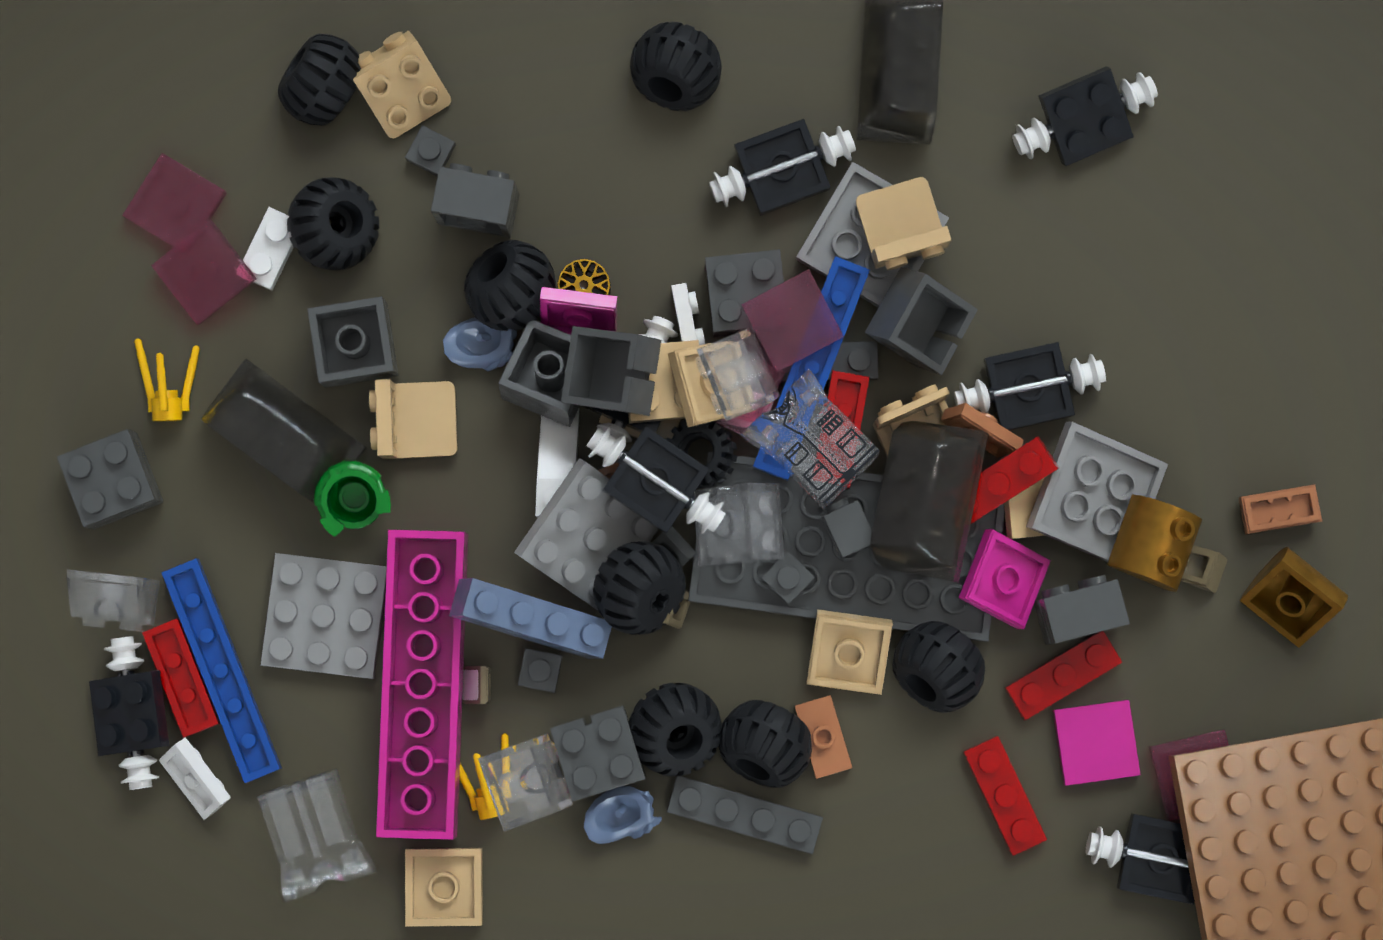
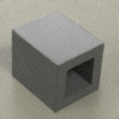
(847, 527)

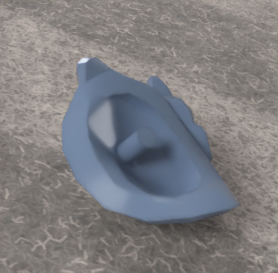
(478, 346)
(620, 814)

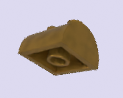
(1155, 542)
(1293, 597)

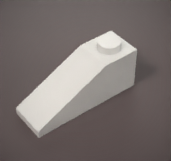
(555, 458)

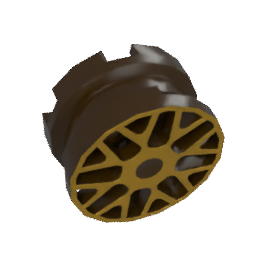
(585, 277)

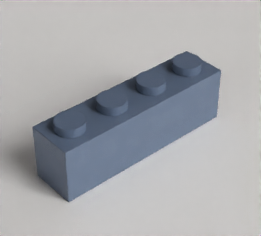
(530, 618)

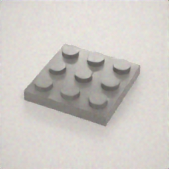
(842, 235)
(1092, 489)
(580, 531)
(324, 616)

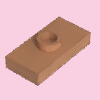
(999, 441)
(1280, 509)
(828, 745)

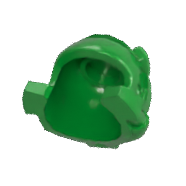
(350, 496)

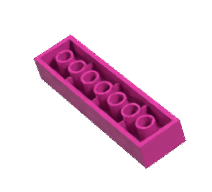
(421, 686)

